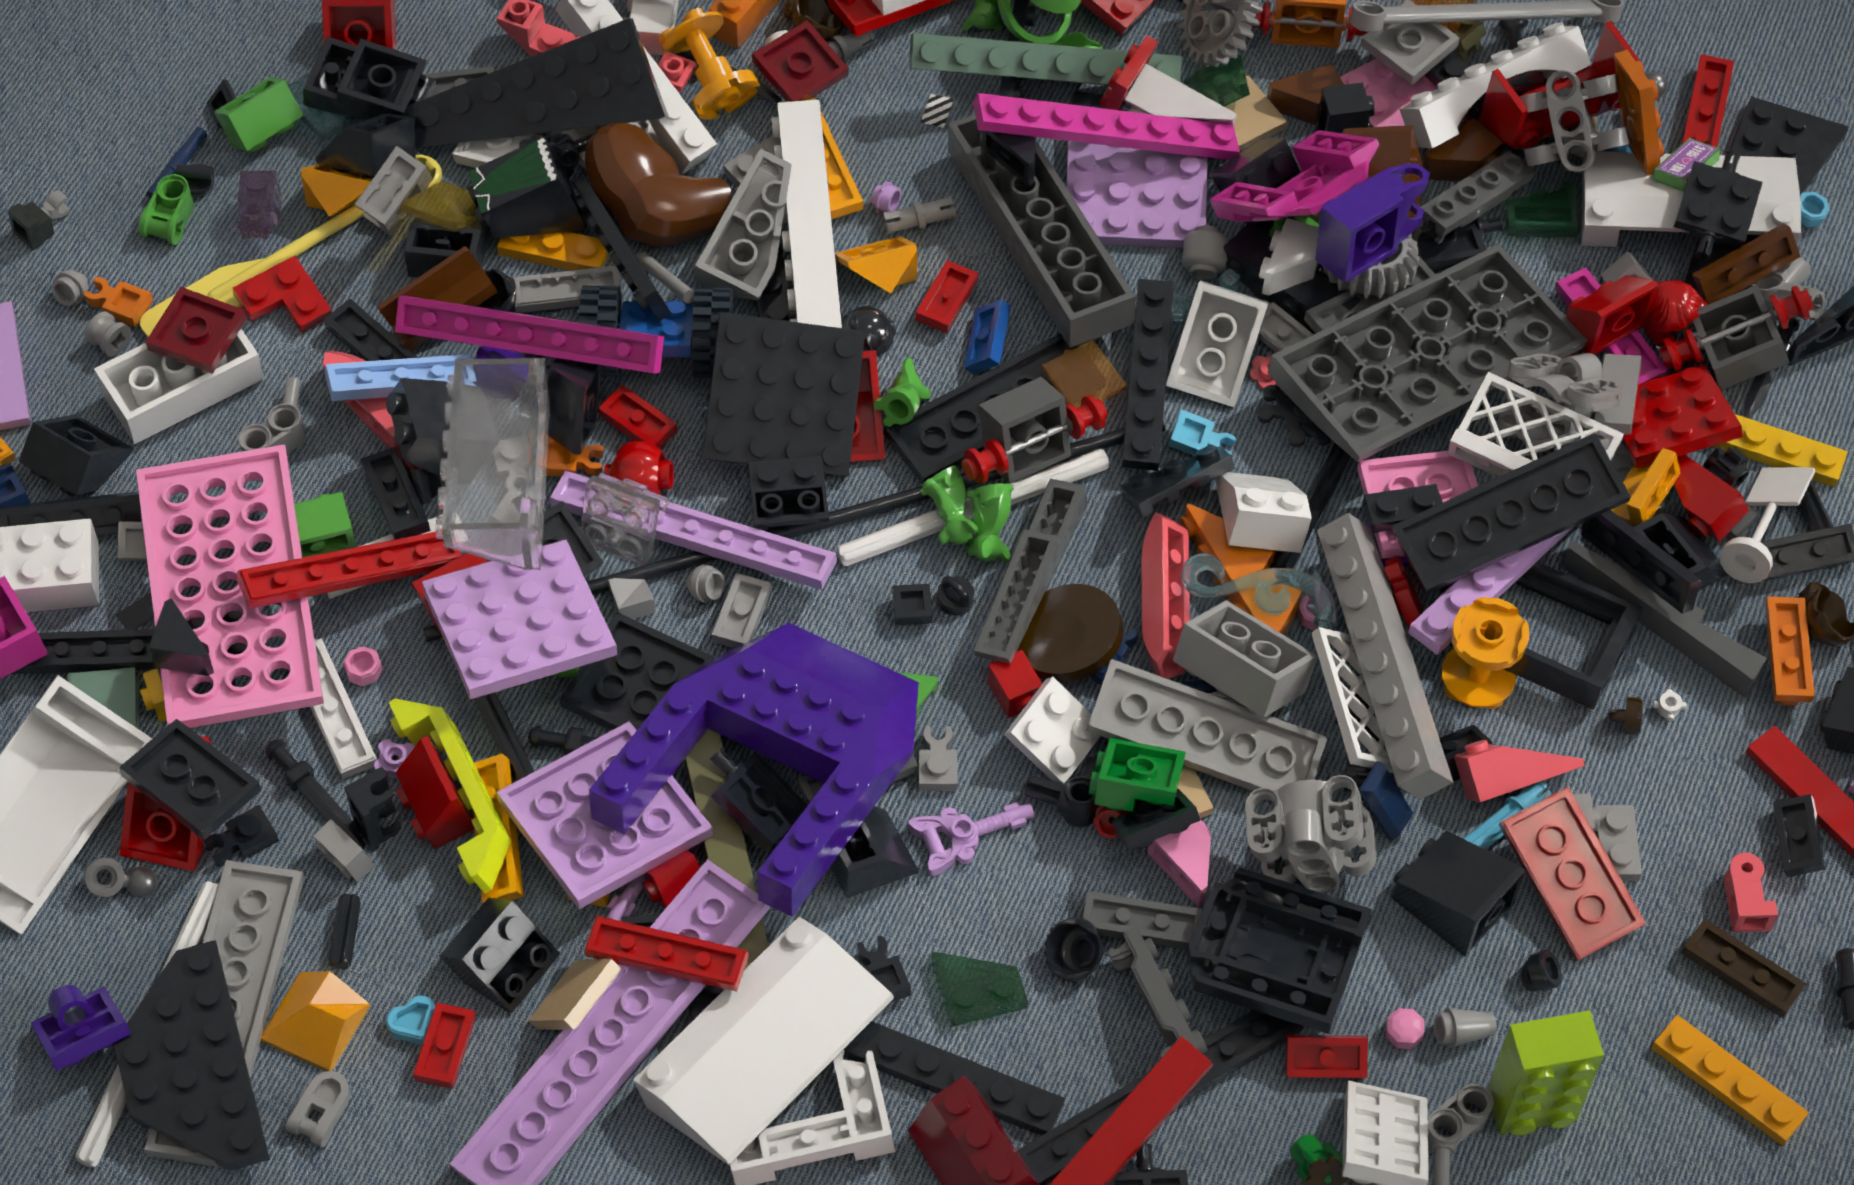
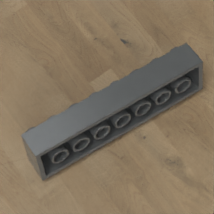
(1047, 239)

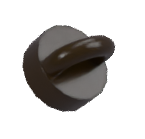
(1631, 715)

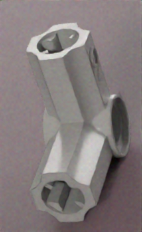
(1787, 277)

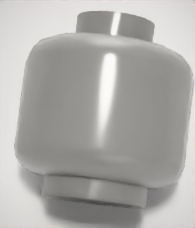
(1204, 253)

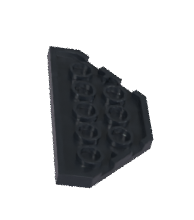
(188, 1064)

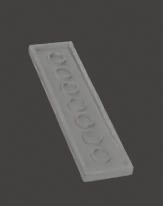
(251, 930)

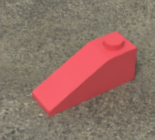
(1497, 770)

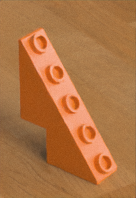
(1210, 537)

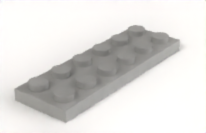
(1213, 732)

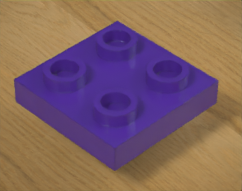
(85, 1030)

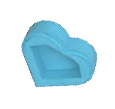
(411, 1021)

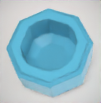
(1813, 209)

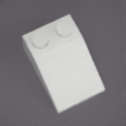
(1217, 343)
(1263, 512)

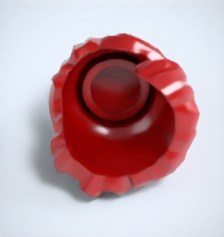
(1672, 309)

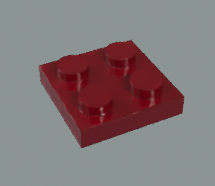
(800, 63)
(196, 330)

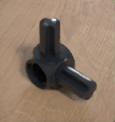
(1071, 798)

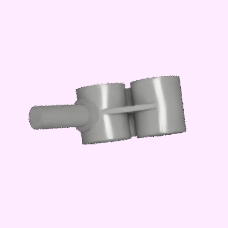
(279, 416)
(1459, 1122)

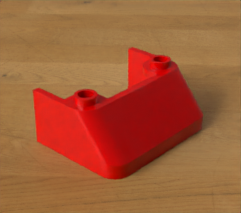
(1509, 118)

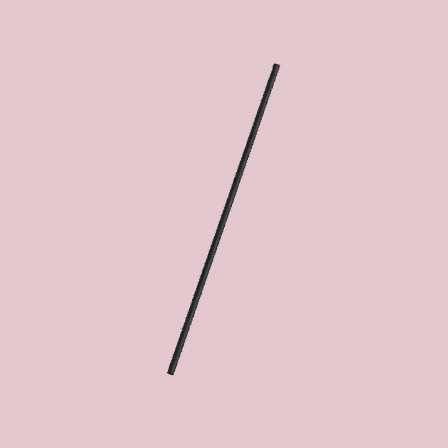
(835, 518)

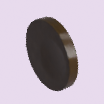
(1072, 633)

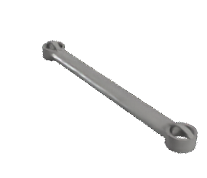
(1372, 16)

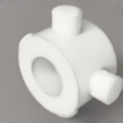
(1669, 705)

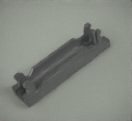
(1476, 194)
(1156, 989)

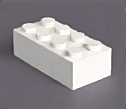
(157, 391)
(51, 564)

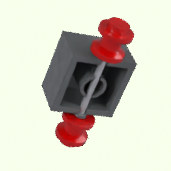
(1739, 335)
(1029, 431)

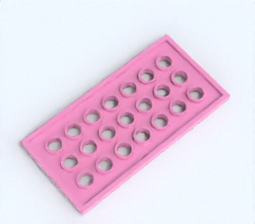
(169, 579)

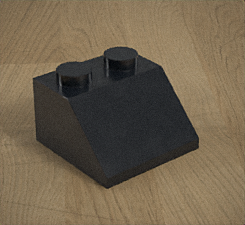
(573, 402)
(72, 453)

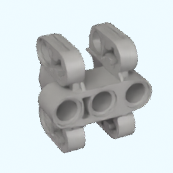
(1573, 100)
(1569, 381)
(1311, 832)

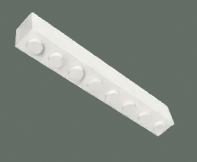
(807, 215)

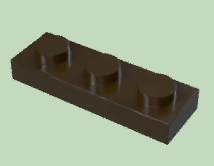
(1743, 968)

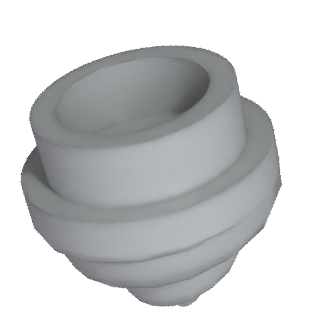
(69, 287)
(705, 583)

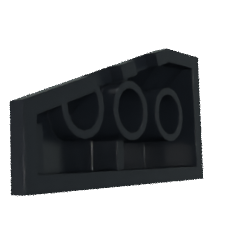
(1828, 331)

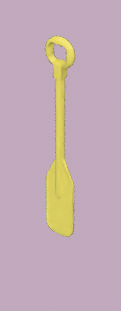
(221, 281)

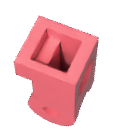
(1745, 895)

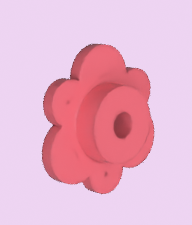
(1260, 371)

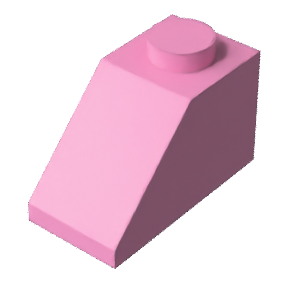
(1185, 859)

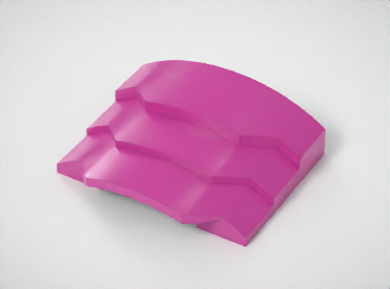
(1329, 168)

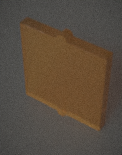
(1084, 373)

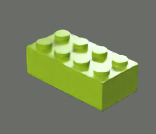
(1545, 1072)

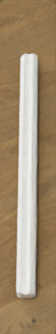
(931, 523)
(114, 1098)

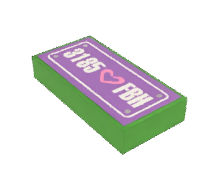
(1676, 167)

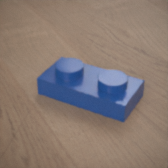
(987, 337)

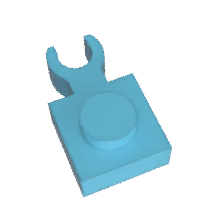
(1195, 432)

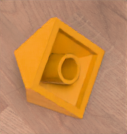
(332, 189)
(883, 262)
(316, 1019)

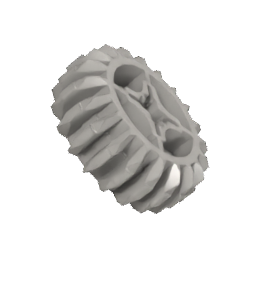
(1386, 276)

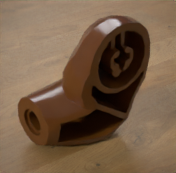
(647, 192)

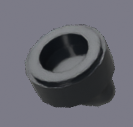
(955, 595)
(1541, 972)

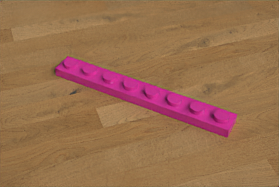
(1105, 126)
(530, 334)

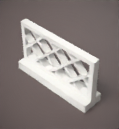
(1496, 458)
(1344, 698)

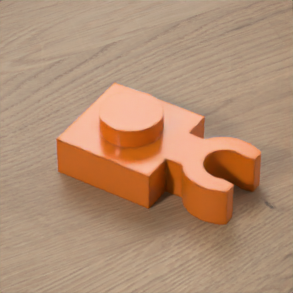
(123, 302)
(562, 460)

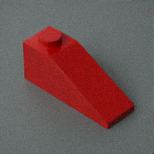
(1708, 500)

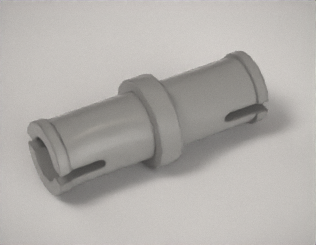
(919, 215)

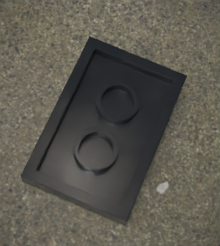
(190, 779)

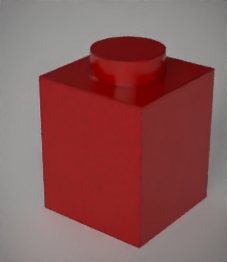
(1013, 683)
(670, 878)

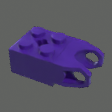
(1369, 221)

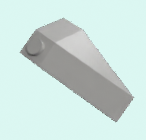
(748, 235)

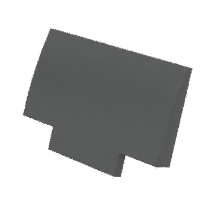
(1418, 353)

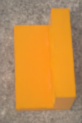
(1648, 487)

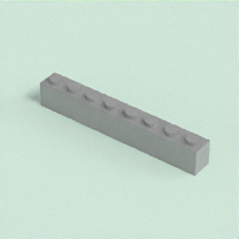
(1385, 657)

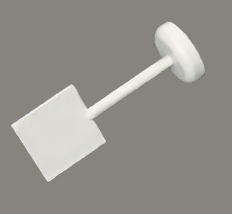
(1782, 486)

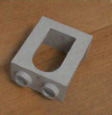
(392, 185)

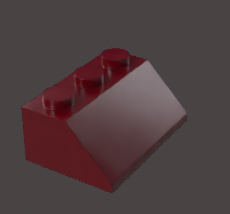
(967, 1141)

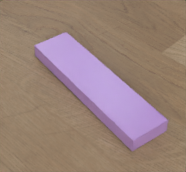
(13, 393)

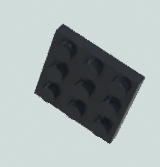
(634, 679)

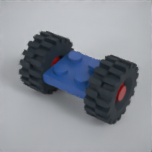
(685, 327)

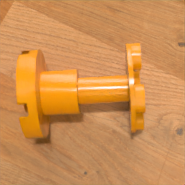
(720, 84)
(1485, 642)

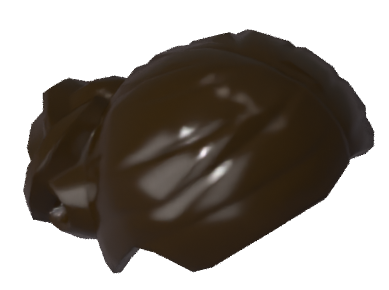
(818, 15)
(1826, 615)

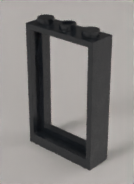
(1594, 602)

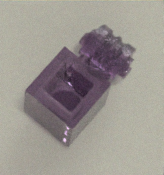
(259, 203)

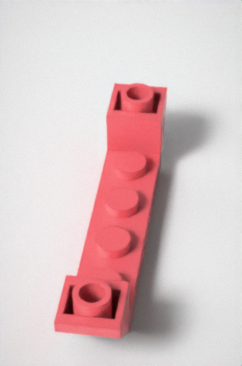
(527, 26)

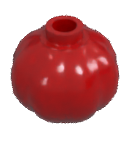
(643, 464)

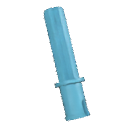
(1490, 831)

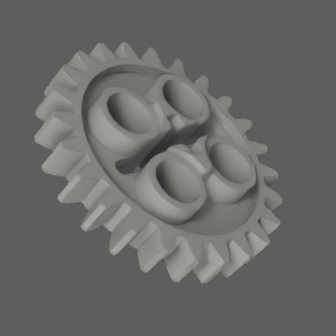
(1218, 34)

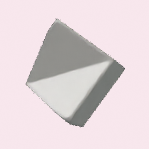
(631, 597)

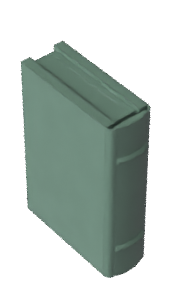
(113, 689)

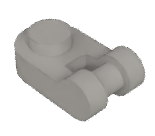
(326, 1094)

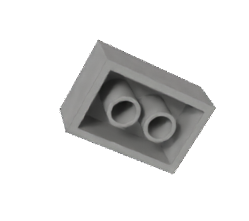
(1244, 658)

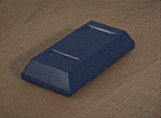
(1386, 801)

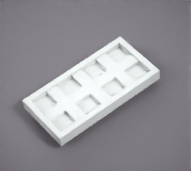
(1384, 1136)

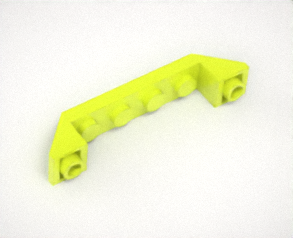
(487, 851)

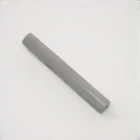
(666, 277)

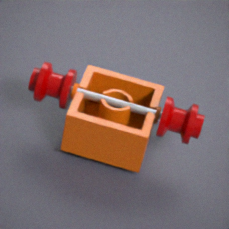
(1307, 22)

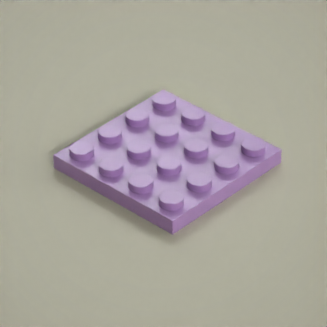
(1137, 193)
(518, 622)
(583, 854)

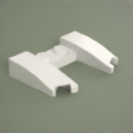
(857, 1129)

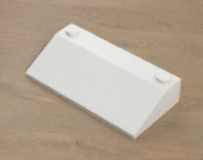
(1624, 197)
(54, 792)
(763, 1042)

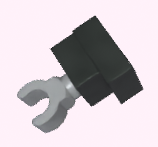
(34, 224)

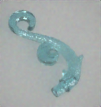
(1267, 601)

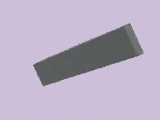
(1031, 570)
(1713, 651)

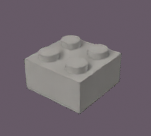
(343, 851)

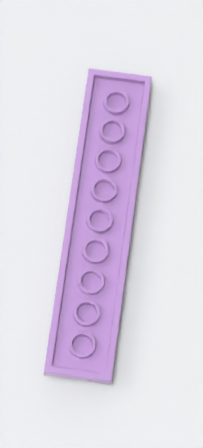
(596, 1058)

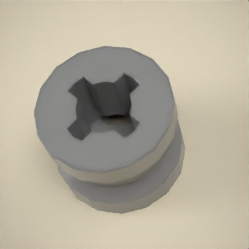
(108, 334)

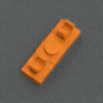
(1789, 650)

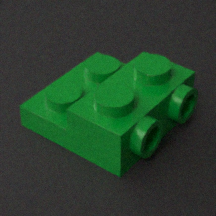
(1136, 772)

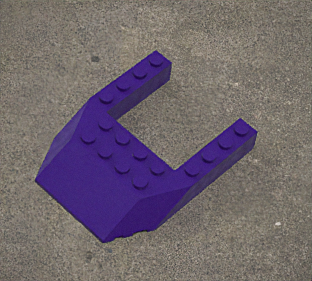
(797, 705)

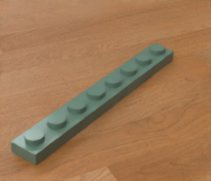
(1025, 59)

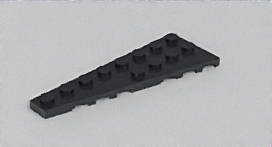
(565, 88)
(1783, 133)

